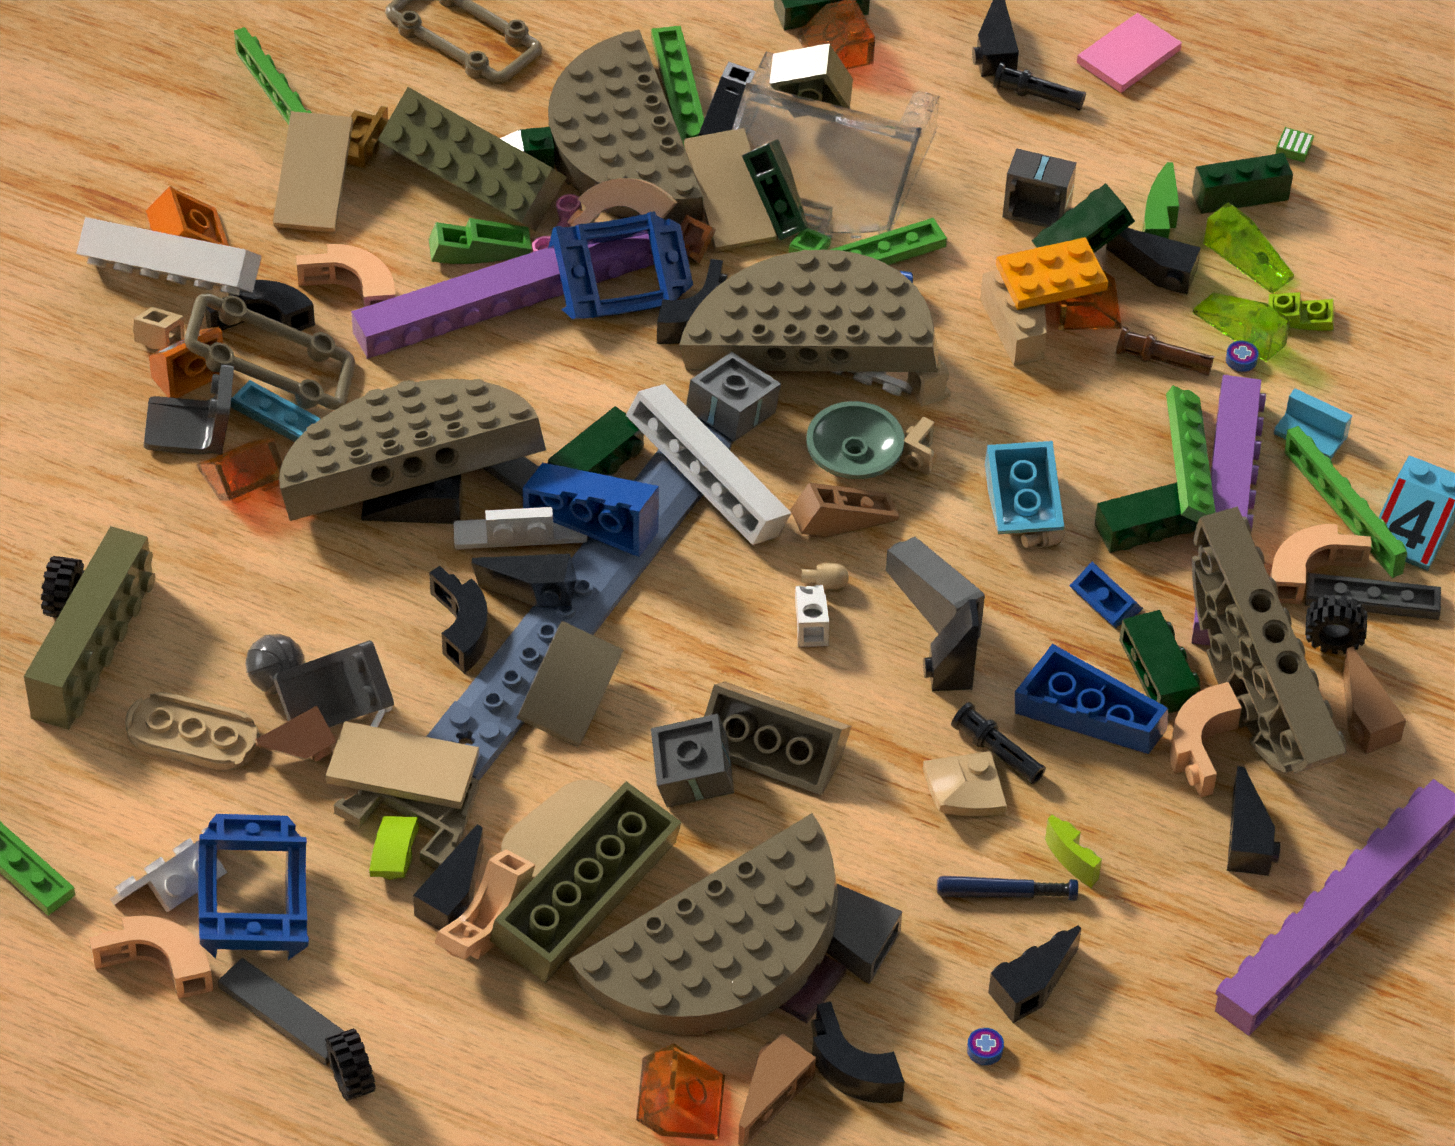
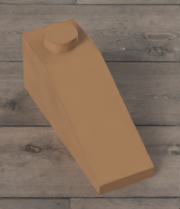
(839, 510)
(1371, 713)
(778, 1077)

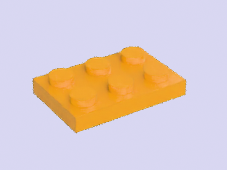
(1051, 273)

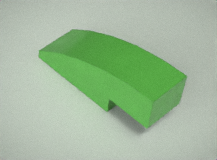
(1162, 203)
(478, 242)

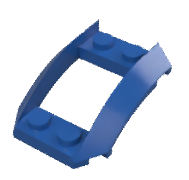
(578, 273)
(253, 930)

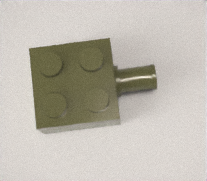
(813, 74)

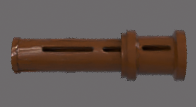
(1150, 348)

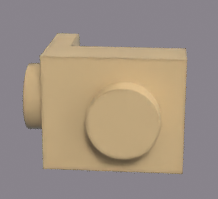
(916, 446)

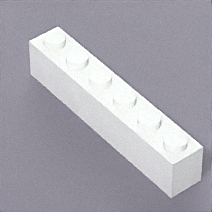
(168, 255)
(708, 464)

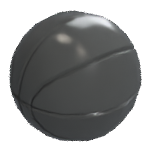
(269, 656)

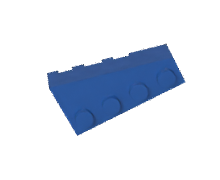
(597, 505)
(1089, 702)

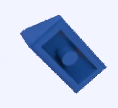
(1105, 595)

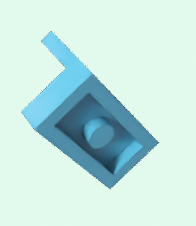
(1317, 419)

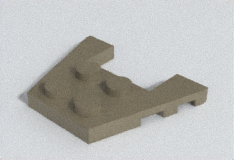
(445, 821)

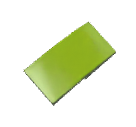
(1307, 314)
(1064, 844)
(393, 847)

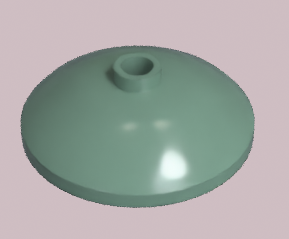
(855, 440)

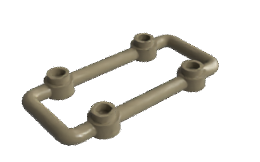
(476, 62)
(319, 347)

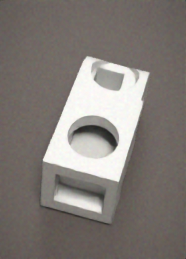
(811, 616)

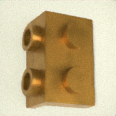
(365, 136)

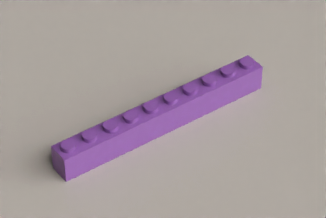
(484, 295)
(1234, 454)
(1338, 908)

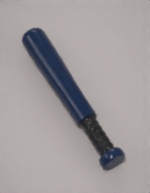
(1003, 888)

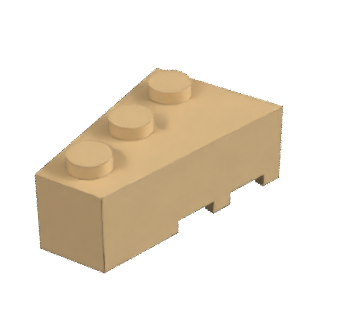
(1020, 330)

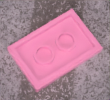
(1129, 52)

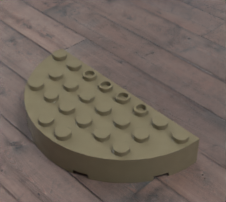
(616, 124)
(814, 316)
(404, 441)
(1258, 648)
(724, 944)

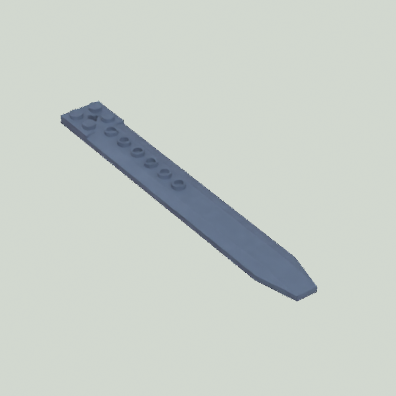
(604, 575)

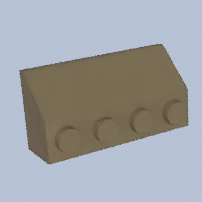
(779, 737)

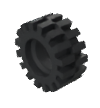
(59, 583)
(1349, 622)
(350, 1064)

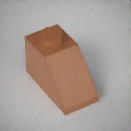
(300, 737)

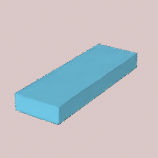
(272, 410)

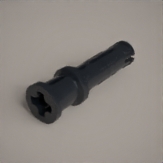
(1025, 83)
(984, 734)

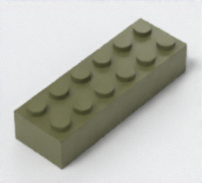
(472, 158)
(89, 628)
(585, 881)

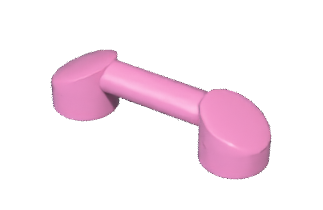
(566, 207)

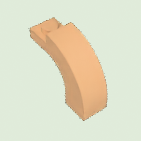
(628, 192)
(350, 268)
(1312, 549)
(1202, 716)
(502, 882)
(161, 943)

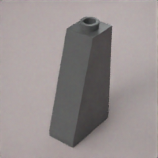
(931, 583)
(863, 933)

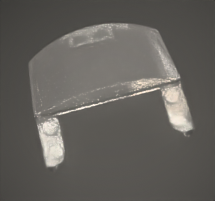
(844, 162)

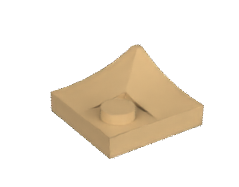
(965, 785)

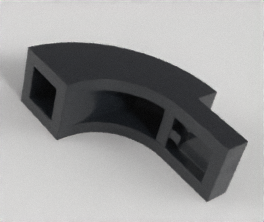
(273, 301)
(676, 313)
(468, 635)
(850, 1070)

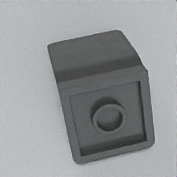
(191, 424)
(339, 684)

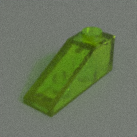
(1246, 248)
(1246, 321)

